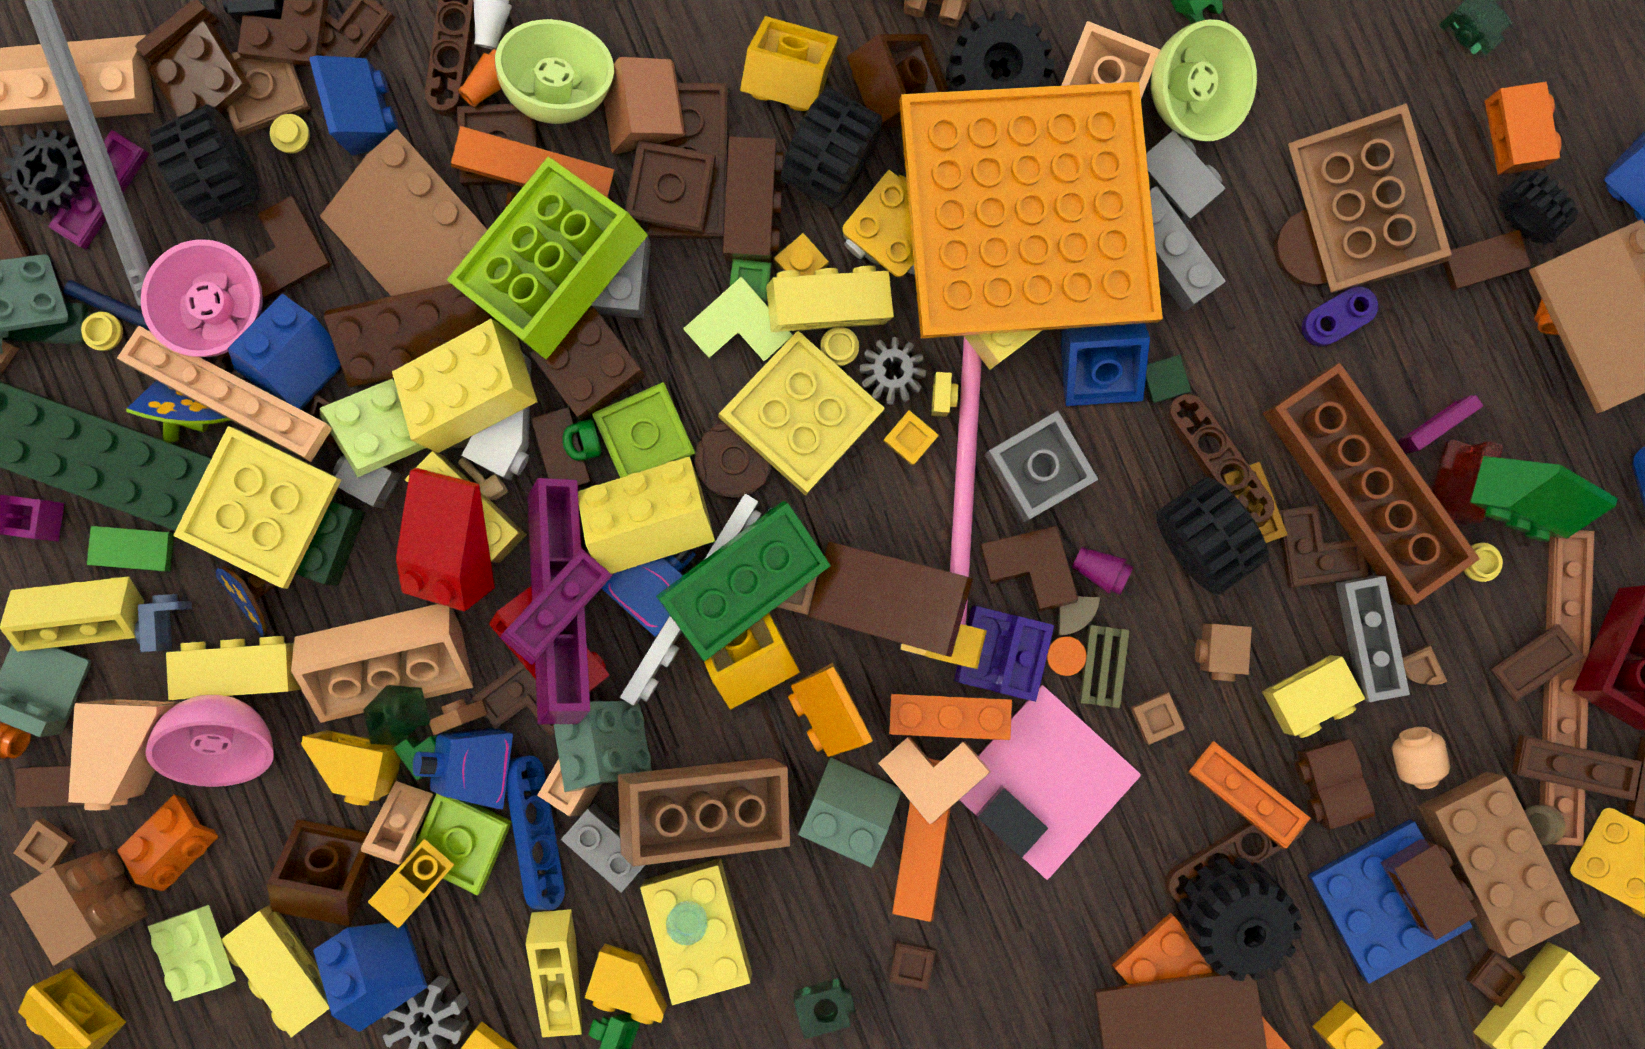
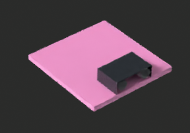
(1048, 783)

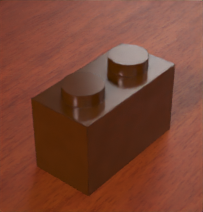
(1430, 888)

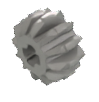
(906, 370)

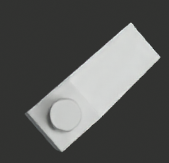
(504, 444)

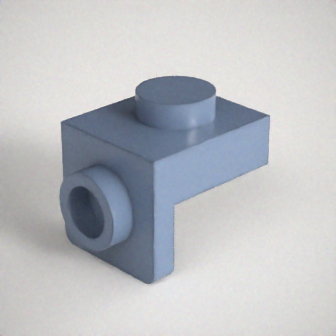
(154, 623)

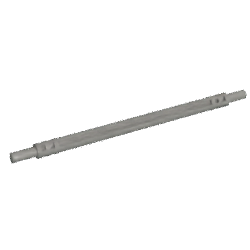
(90, 142)

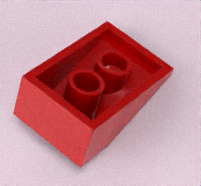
(444, 541)

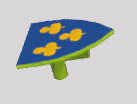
(173, 410)

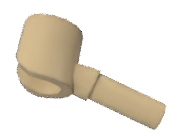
(491, 487)

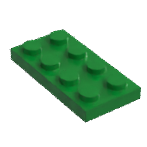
(743, 580)

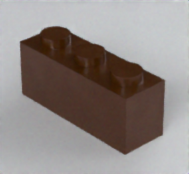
(752, 199)

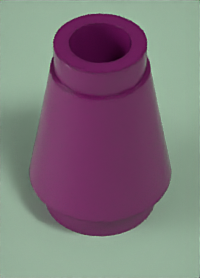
(1103, 569)

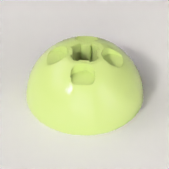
(553, 70)
(1204, 80)

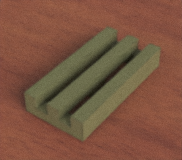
(1119, 667)

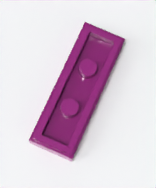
(87, 216)
(556, 606)

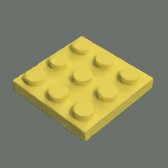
(801, 412)
(257, 507)

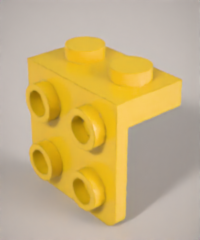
(883, 225)
(1615, 859)

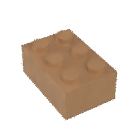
(79, 904)

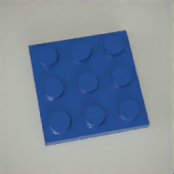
(1369, 908)

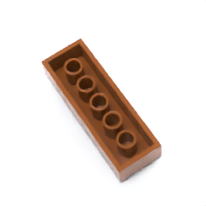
(1371, 485)

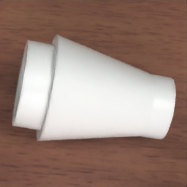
(490, 20)

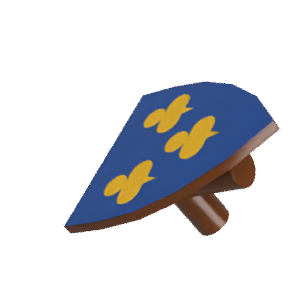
(246, 595)

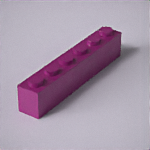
(554, 541)

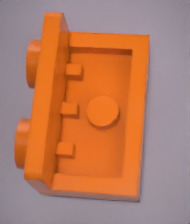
(166, 845)

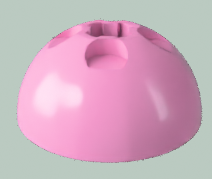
(186, 287)
(210, 742)

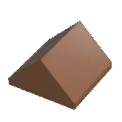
(643, 103)

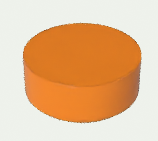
(1066, 656)

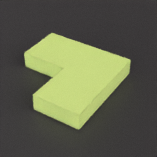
(736, 312)

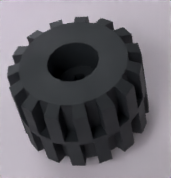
(1003, 45)
(831, 147)
(205, 164)
(1212, 535)
(1240, 919)

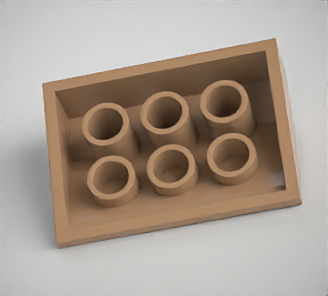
(1370, 200)
(402, 219)
(1600, 312)

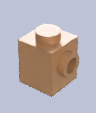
(1224, 651)

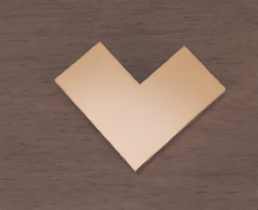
(929, 786)

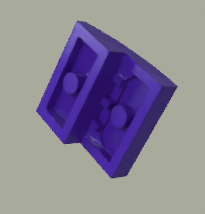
(1011, 654)

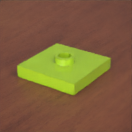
(643, 431)
(466, 837)

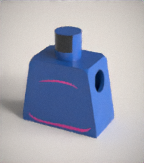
(638, 586)
(468, 766)

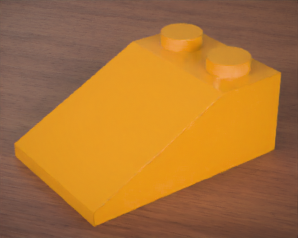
(830, 711)

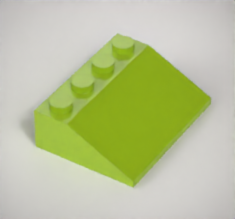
(548, 257)

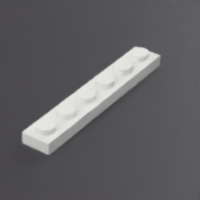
(663, 648)

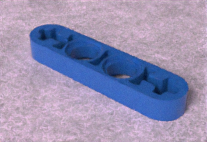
(528, 834)

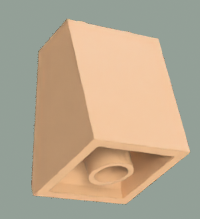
(111, 749)

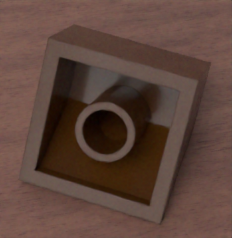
(893, 67)
(320, 873)

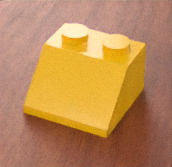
(788, 63)
(751, 663)
(353, 765)
(69, 1013)

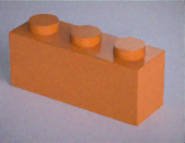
(950, 717)

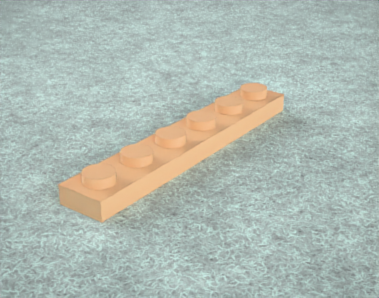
(226, 395)

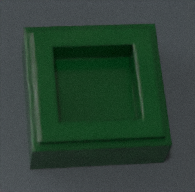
(1166, 379)

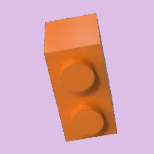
(1523, 128)

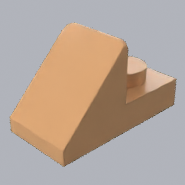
(397, 823)

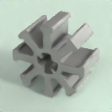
(442, 1025)

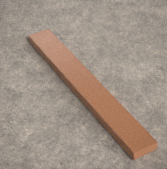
(1563, 710)

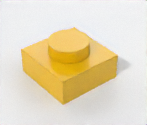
(801, 256)
(910, 438)

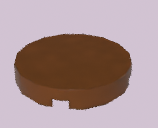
(1298, 251)
(729, 463)

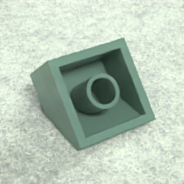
(850, 812)

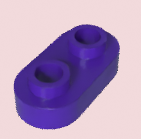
(1341, 315)

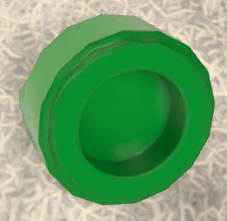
(588, 437)

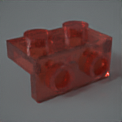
(1458, 478)

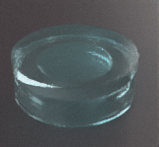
(687, 923)

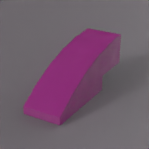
(30, 518)

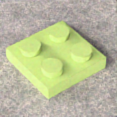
(370, 428)
(191, 953)

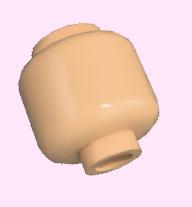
(1420, 757)

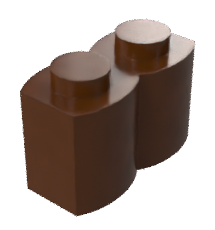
(1334, 783)

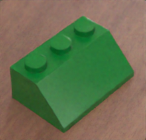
(1538, 497)

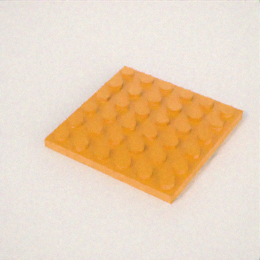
(1030, 209)

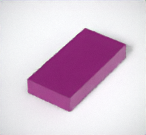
(1440, 424)

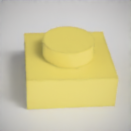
(944, 394)

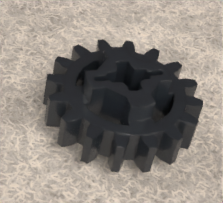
(46, 172)

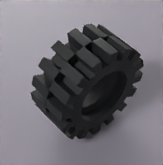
(1537, 206)

